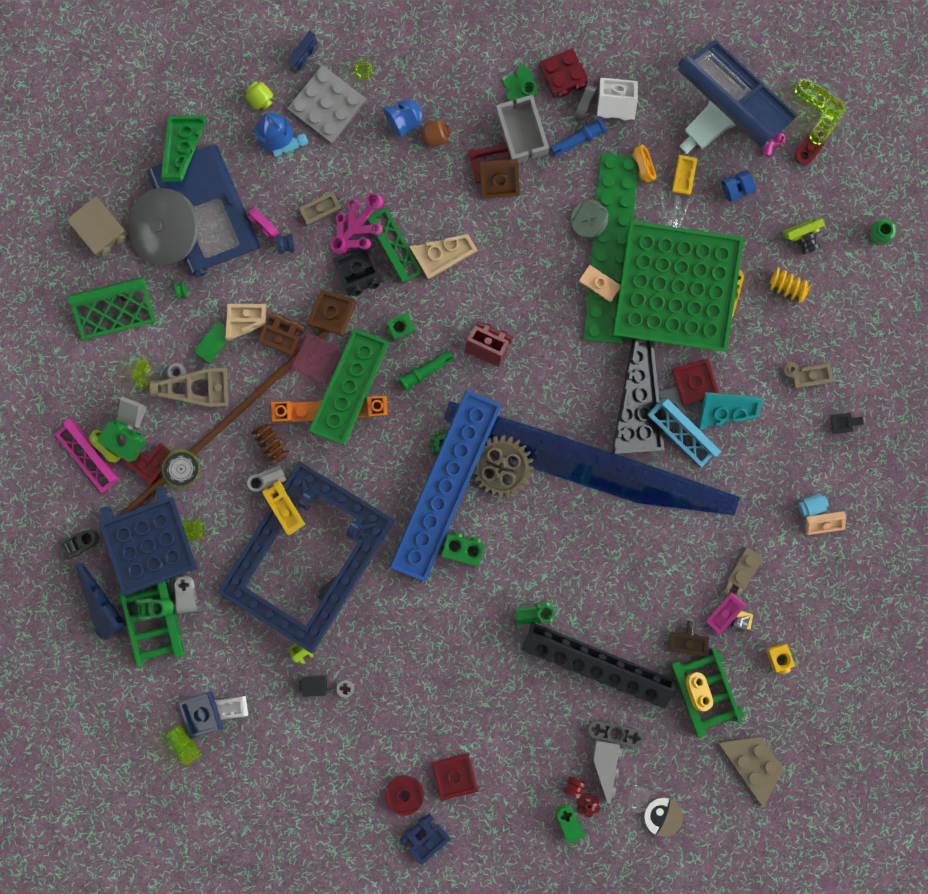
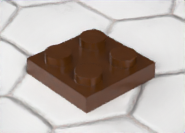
(499, 178)
(331, 312)

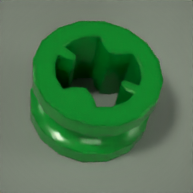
(181, 290)

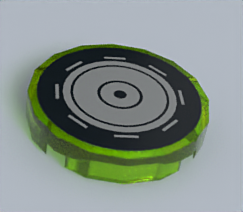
(180, 468)

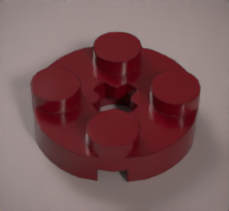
(411, 786)

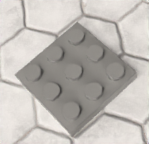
(327, 104)

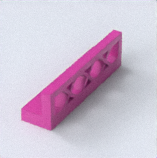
(89, 450)

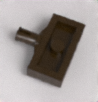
(688, 642)

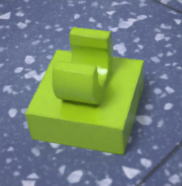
(298, 653)

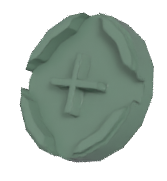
(589, 219)

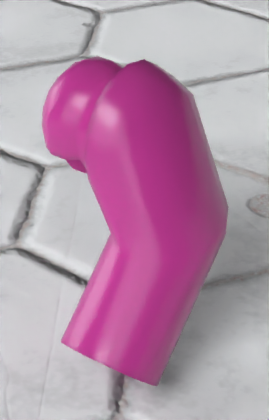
(767, 150)

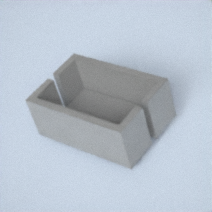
(522, 129)

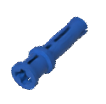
(586, 133)

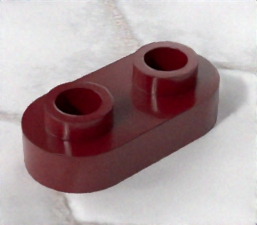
(809, 149)

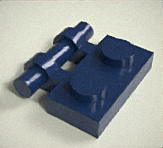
(429, 843)

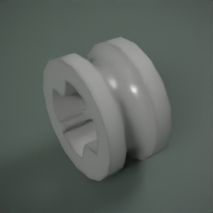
(340, 692)

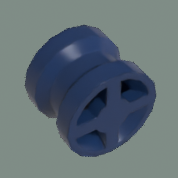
(285, 243)

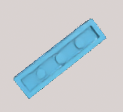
(684, 423)

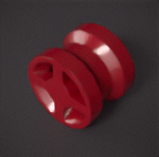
(575, 787)

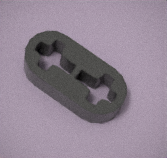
(585, 102)

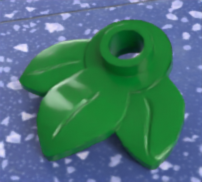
(518, 83)

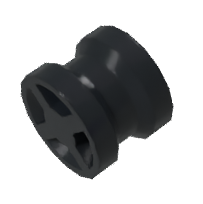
(808, 244)

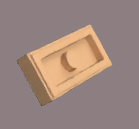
(599, 283)
(825, 523)

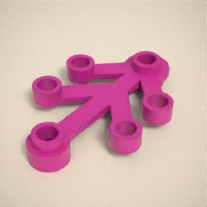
(354, 225)

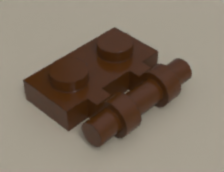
(279, 339)

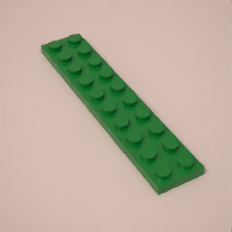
(617, 195)

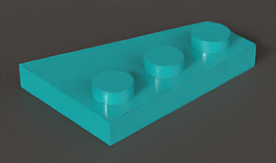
(725, 408)

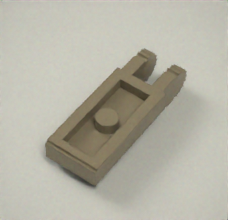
(743, 572)

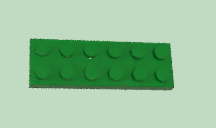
(349, 387)

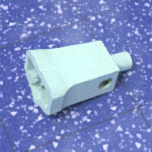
(706, 128)

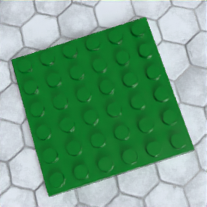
(678, 286)

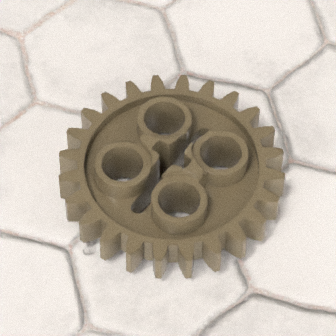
(498, 483)

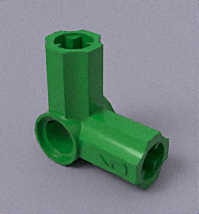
(539, 613)

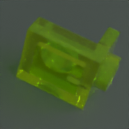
(141, 369)

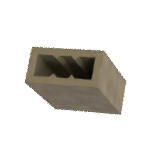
(98, 227)

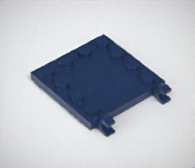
(148, 544)

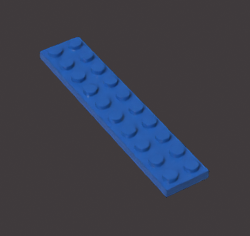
(445, 485)

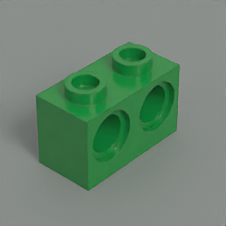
(462, 554)

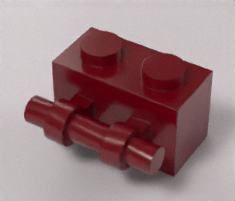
(488, 343)

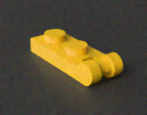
(283, 508)

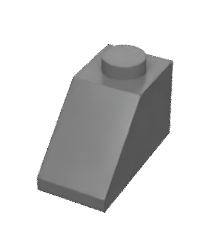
(131, 412)

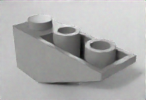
(605, 761)

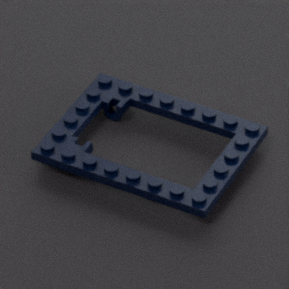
(301, 487)

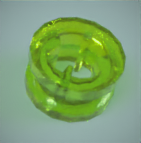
(362, 64)

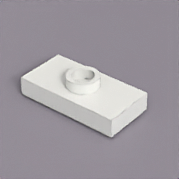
(232, 707)

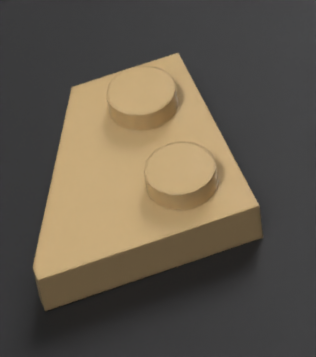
(244, 318)

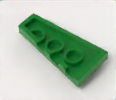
(180, 144)

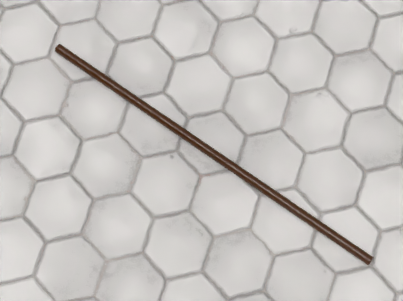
(221, 426)

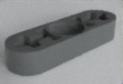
(628, 740)

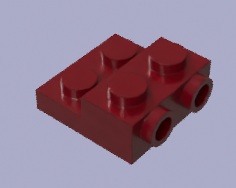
(563, 73)

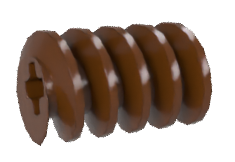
(270, 443)

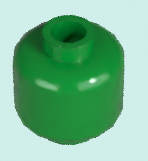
(888, 231)

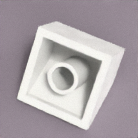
(617, 98)

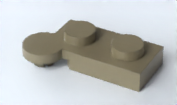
(808, 375)

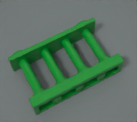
(171, 628)
(701, 725)

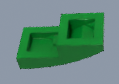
(212, 343)

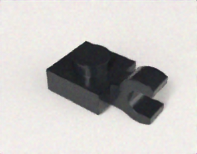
(844, 423)

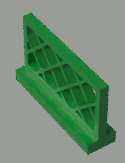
(104, 293)

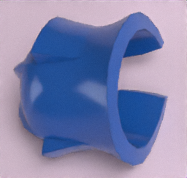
(404, 117)
(273, 131)

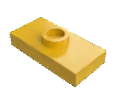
(684, 175)

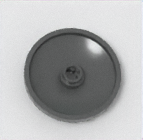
(163, 226)

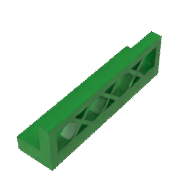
(395, 261)

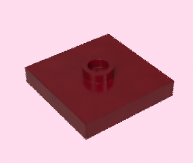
(694, 381)
(454, 776)

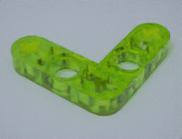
(829, 111)

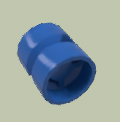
(744, 183)

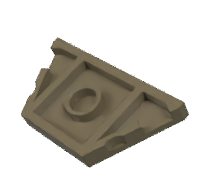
(754, 764)

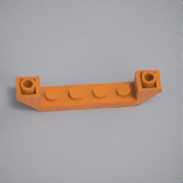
(306, 411)

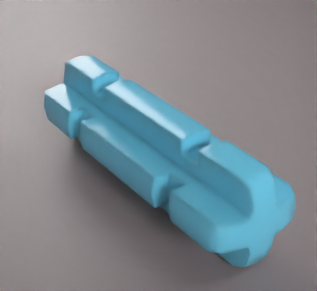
(294, 143)

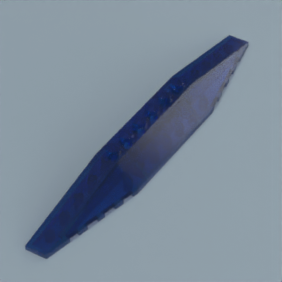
(609, 472)

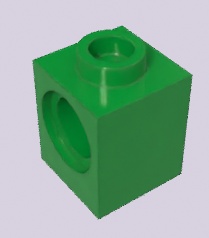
(403, 319)

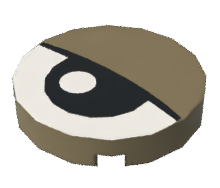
(663, 816)

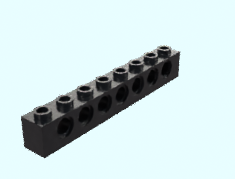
(598, 665)

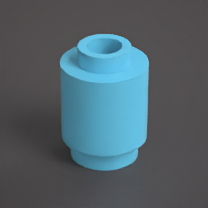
(813, 505)

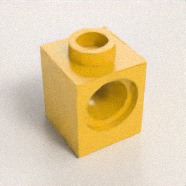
(774, 652)

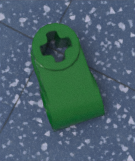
(150, 608)
(570, 826)

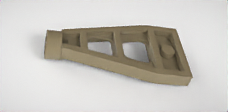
(217, 387)

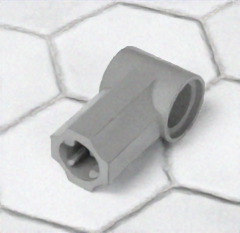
(268, 478)

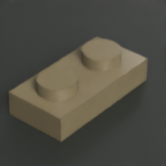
(320, 208)

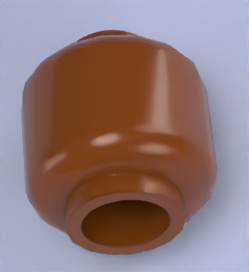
(435, 133)

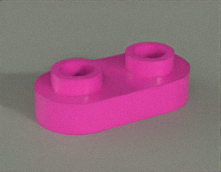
(256, 217)

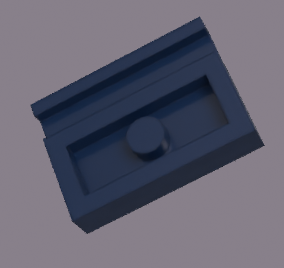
(304, 49)

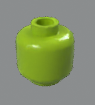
(259, 95)

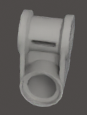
(185, 598)

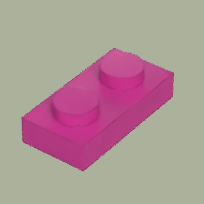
(726, 613)

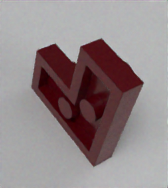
(149, 466)

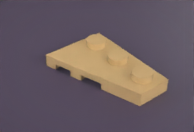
(443, 254)

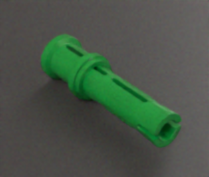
(418, 374)

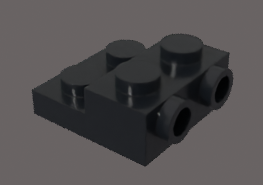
(358, 271)

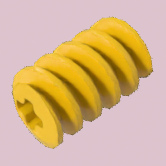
(789, 285)

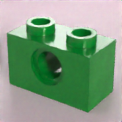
(111, 439)

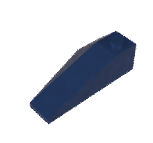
(102, 611)

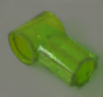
(185, 748)

